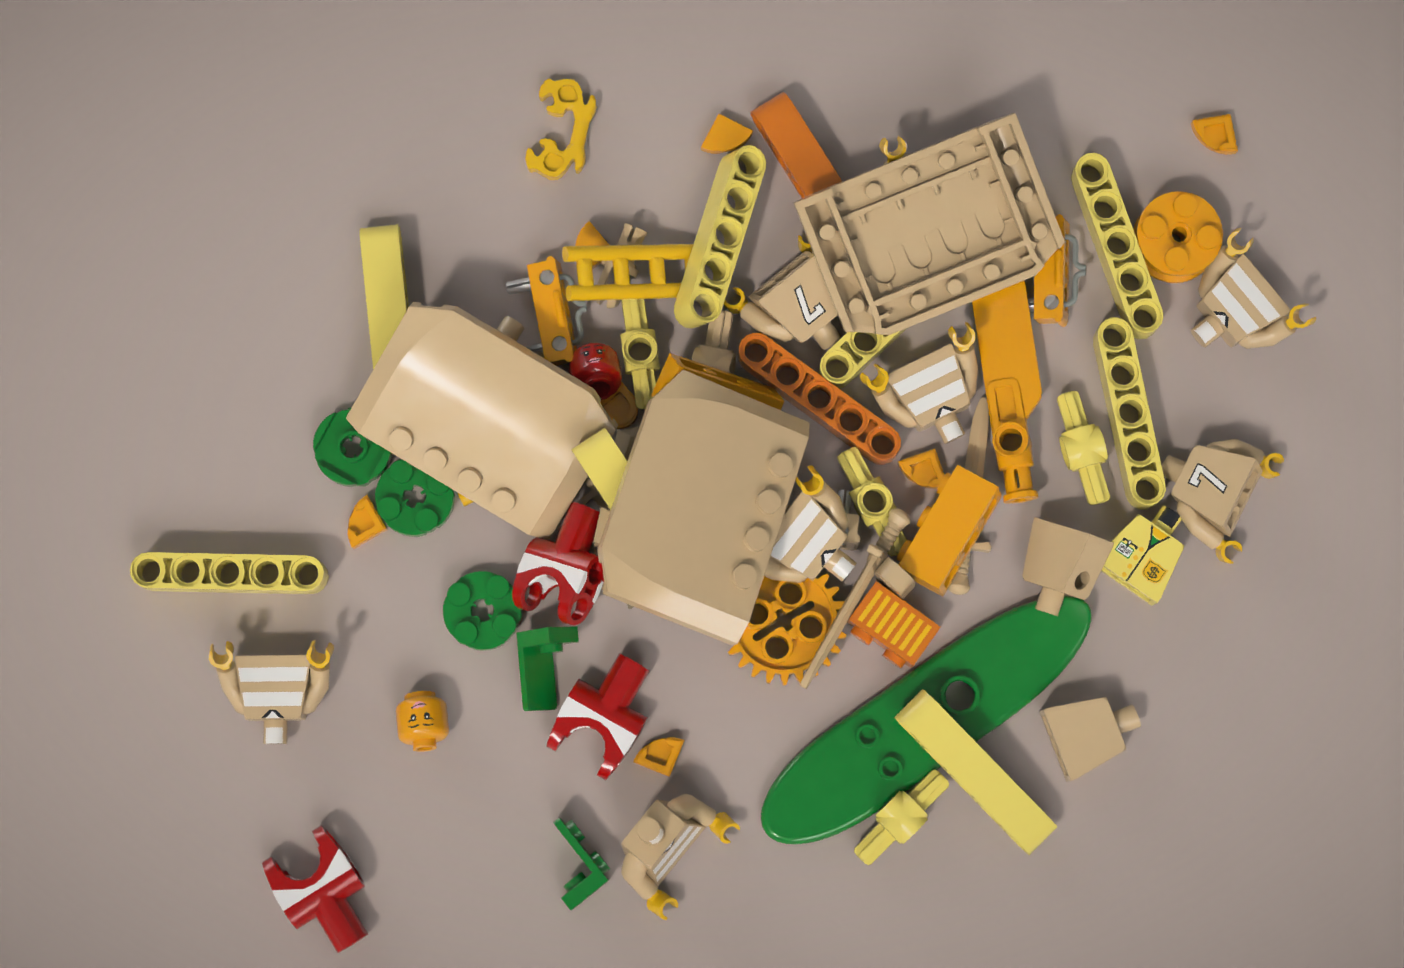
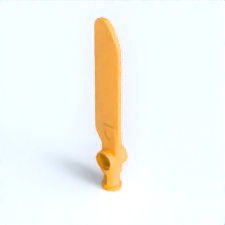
(1009, 381)

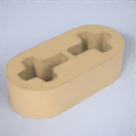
(895, 578)

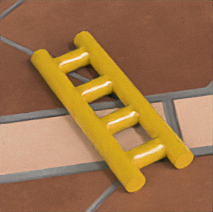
(620, 256)

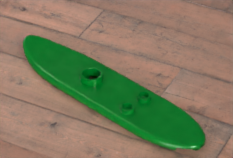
(872, 757)

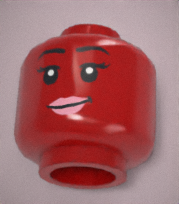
(597, 367)

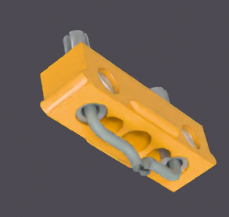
(1052, 282)
(551, 310)

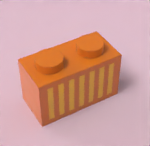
(893, 626)

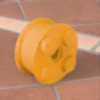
(1193, 222)

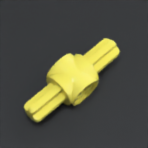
(638, 332)
(1083, 448)
(862, 482)
(901, 817)

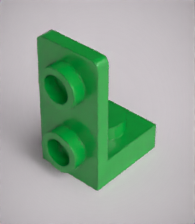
(537, 664)
(581, 886)

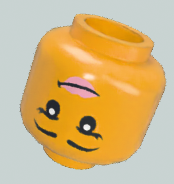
(422, 720)

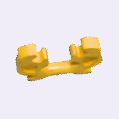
(567, 97)

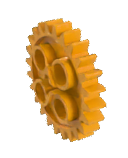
(800, 648)

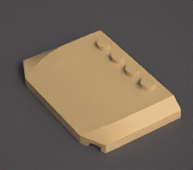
(932, 229)
(481, 415)
(701, 506)

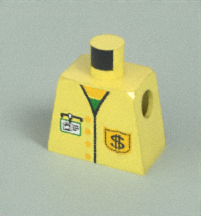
(1145, 555)

